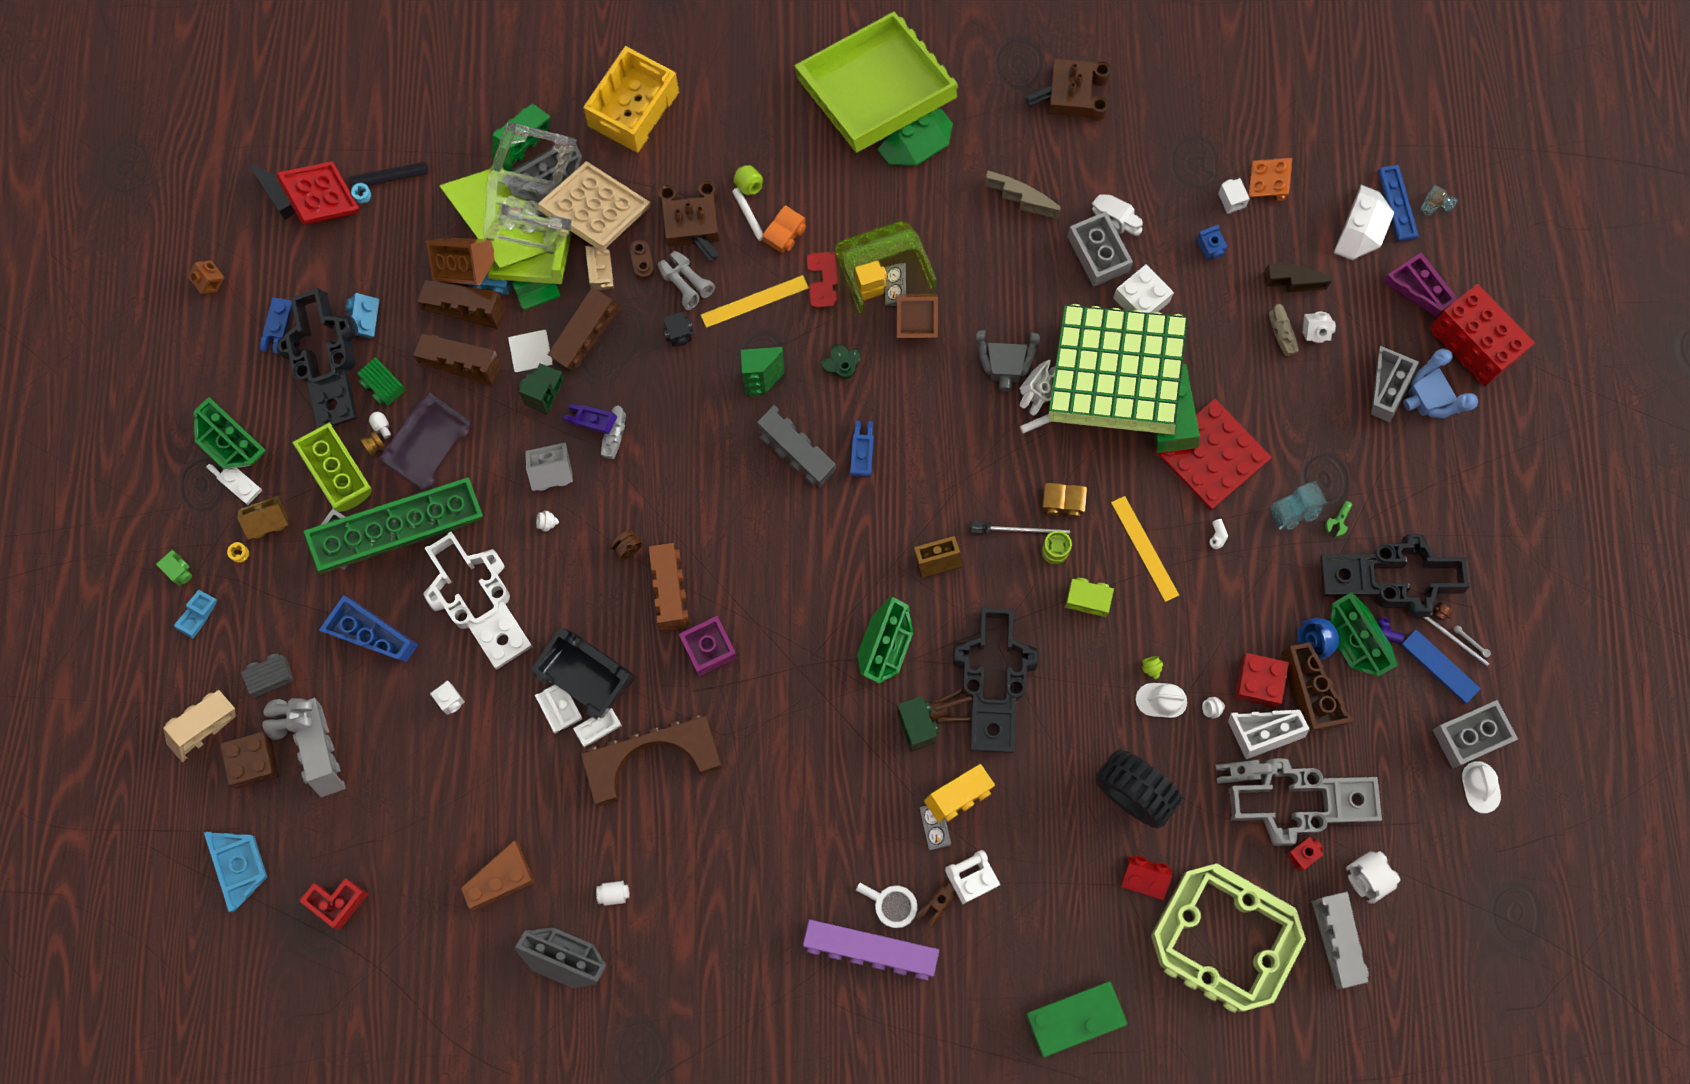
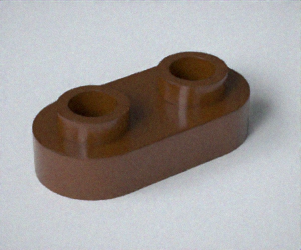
(642, 258)

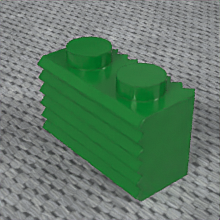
(381, 382)

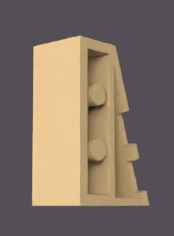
(197, 723)

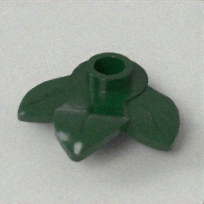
(841, 359)

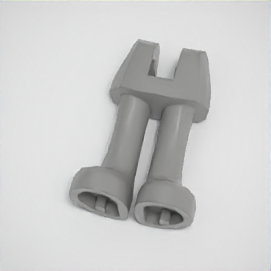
(690, 296)
(296, 717)

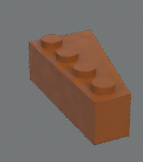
(668, 588)

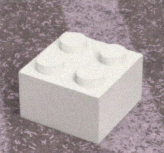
(1143, 292)

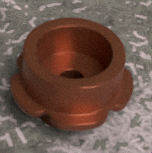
(1442, 611)

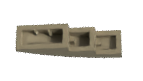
(1030, 199)

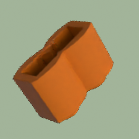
(784, 229)

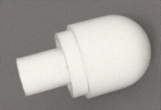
(380, 424)

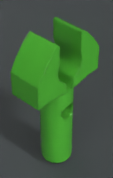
(1339, 520)

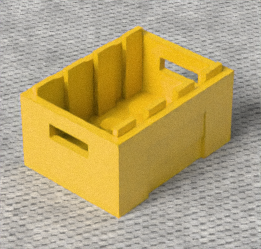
(615, 95)

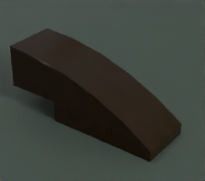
(1295, 277)

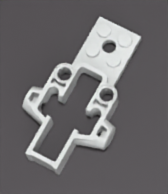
(491, 624)

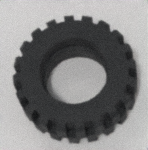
(1138, 788)

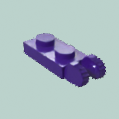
(591, 418)

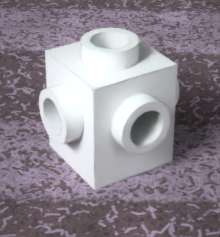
(1318, 327)

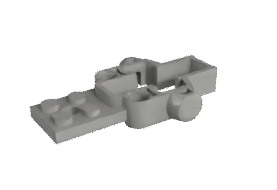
(1336, 799)

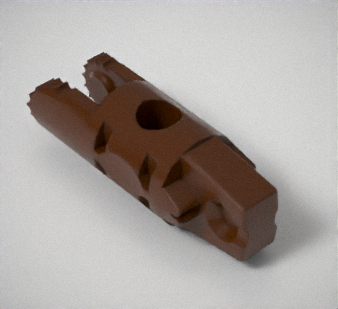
(944, 891)

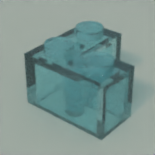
(1301, 505)

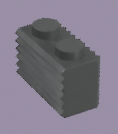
(267, 675)

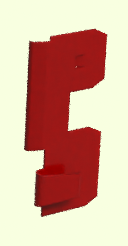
(822, 292)

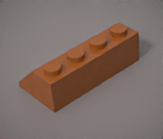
(460, 259)

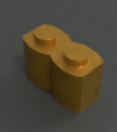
(1064, 499)

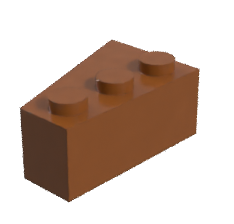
(499, 878)

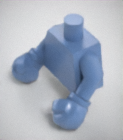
(1432, 392)

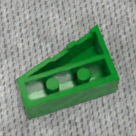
(531, 117)

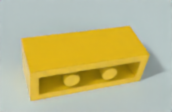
(960, 794)

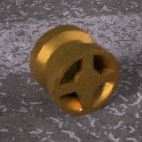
(373, 443)

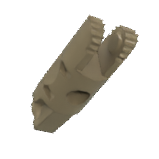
(1283, 330)

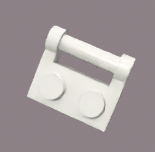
(976, 883)

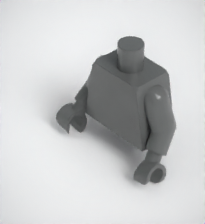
(1006, 361)

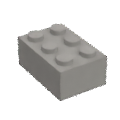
(1099, 249)
(1475, 734)

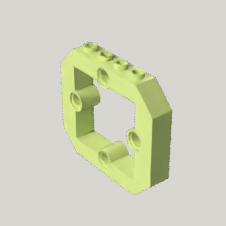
(1281, 954)

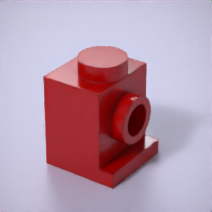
(1298, 856)

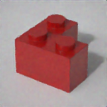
(335, 907)

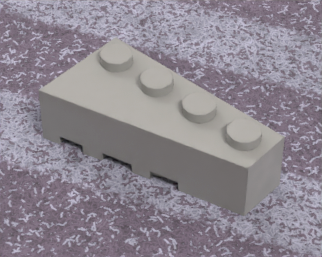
(1340, 940)

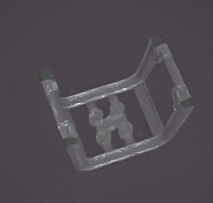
(518, 212)

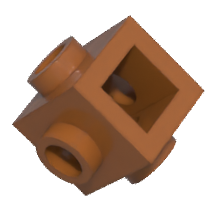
(206, 277)

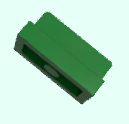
(535, 294)

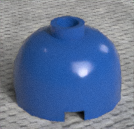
(1320, 634)

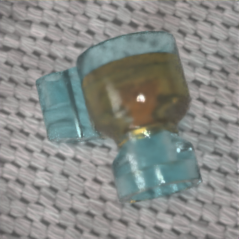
(1438, 197)

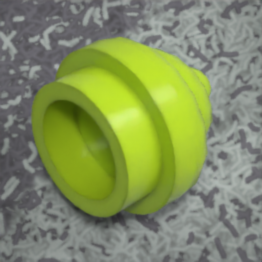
(1152, 666)

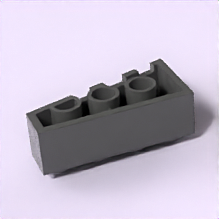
(795, 448)

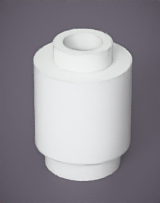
(612, 893)

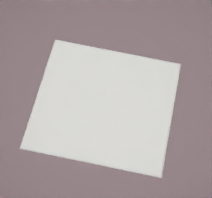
(530, 350)

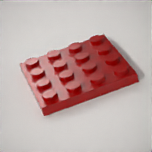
(1222, 461)

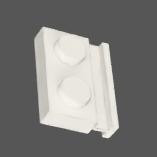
(558, 708)

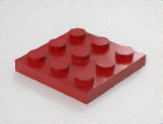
(317, 193)

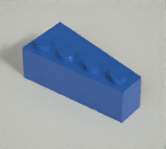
(360, 626)

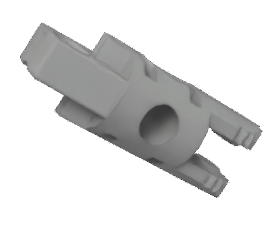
(612, 441)
(1253, 771)

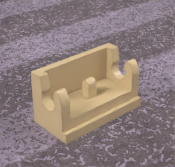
(599, 268)

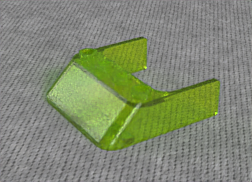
(877, 246)

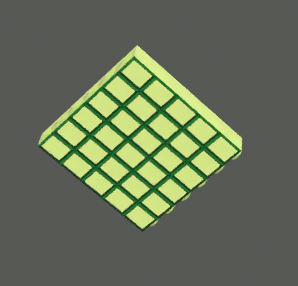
(1118, 369)

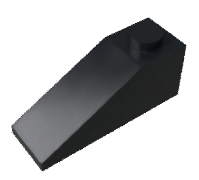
(274, 191)

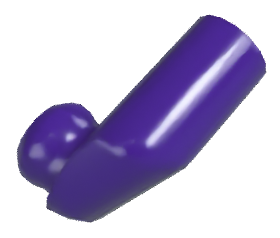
(1390, 635)

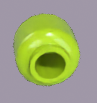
(748, 180)

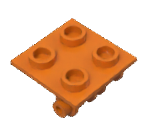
(1271, 178)

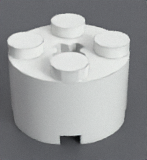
(1372, 876)

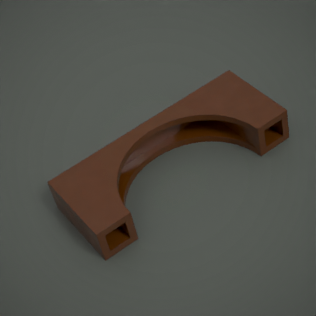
(605, 763)

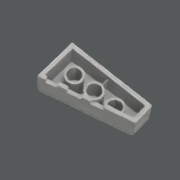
(316, 756)

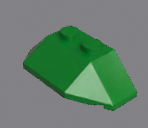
(917, 140)
(224, 438)
(1361, 637)
(885, 641)

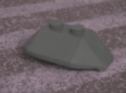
(542, 167)
(561, 957)

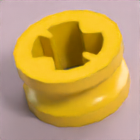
(238, 558)

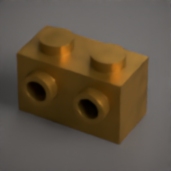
(263, 518)
(938, 556)

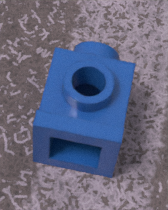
(1208, 248)

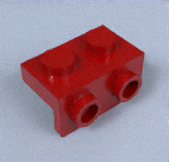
(1147, 877)

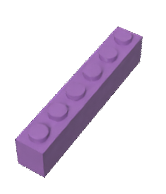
(870, 948)

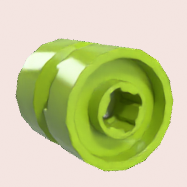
(1056, 547)

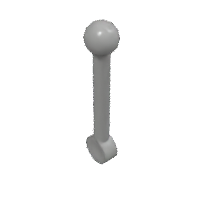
(1484, 652)

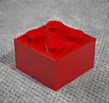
(1261, 680)

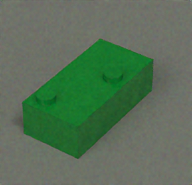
(1186, 427)
(1075, 1019)

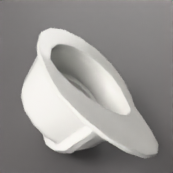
(1161, 700)
(1481, 787)

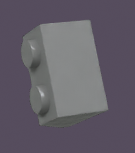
(548, 467)

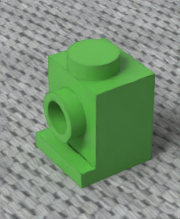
(175, 568)

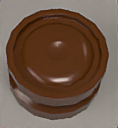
(626, 545)

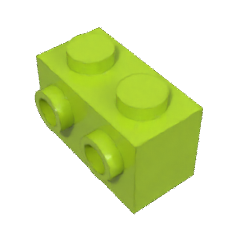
(1089, 597)

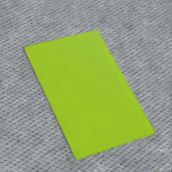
(469, 199)

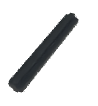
(389, 174)

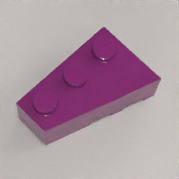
(1421, 285)

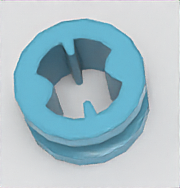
(356, 190)

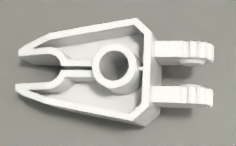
(1120, 214)
(1038, 387)

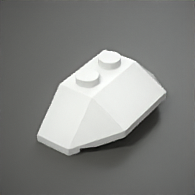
(1365, 224)

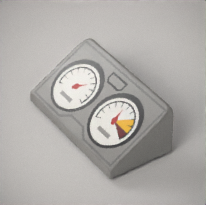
(895, 282)
(936, 833)

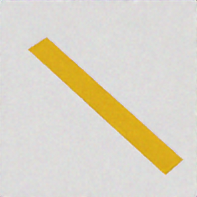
(754, 301)
(1145, 548)

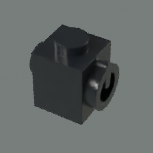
(678, 329)

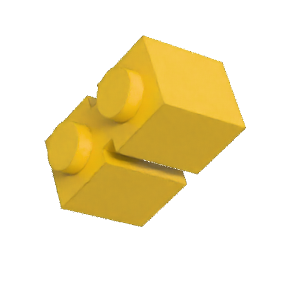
(870, 280)

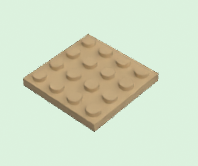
(595, 204)

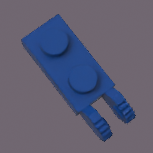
(276, 323)
(862, 451)

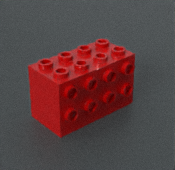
(1481, 335)

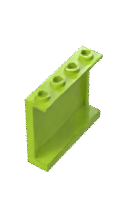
(539, 268)

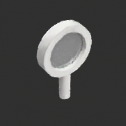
(894, 905)

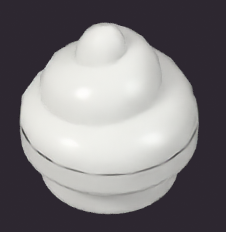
(546, 521)
(1213, 707)

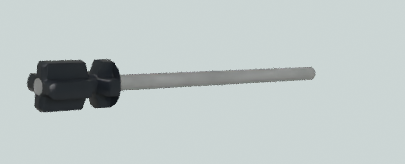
(977, 527)
(1456, 640)

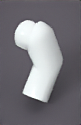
(1220, 535)

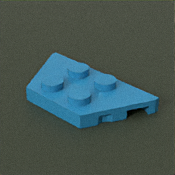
(236, 865)

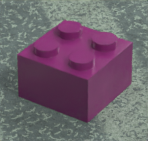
(708, 646)

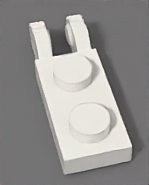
(237, 483)

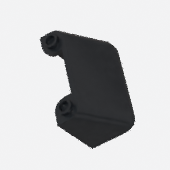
(583, 672)

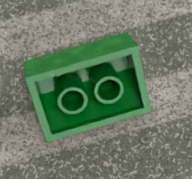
(761, 369)

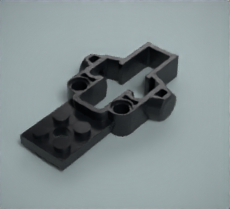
(334, 384)
(1362, 575)
(989, 711)

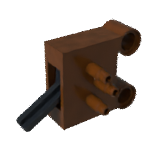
(1072, 89)
(691, 219)

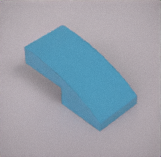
(196, 614)

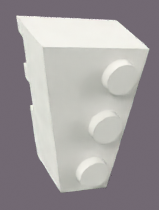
(1267, 731)

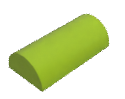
(333, 468)

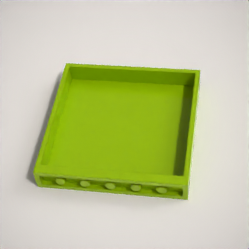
(876, 81)

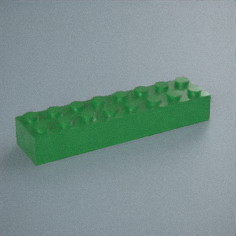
(392, 525)

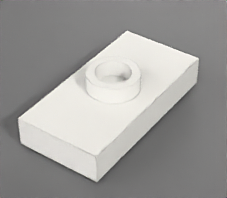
(594, 729)

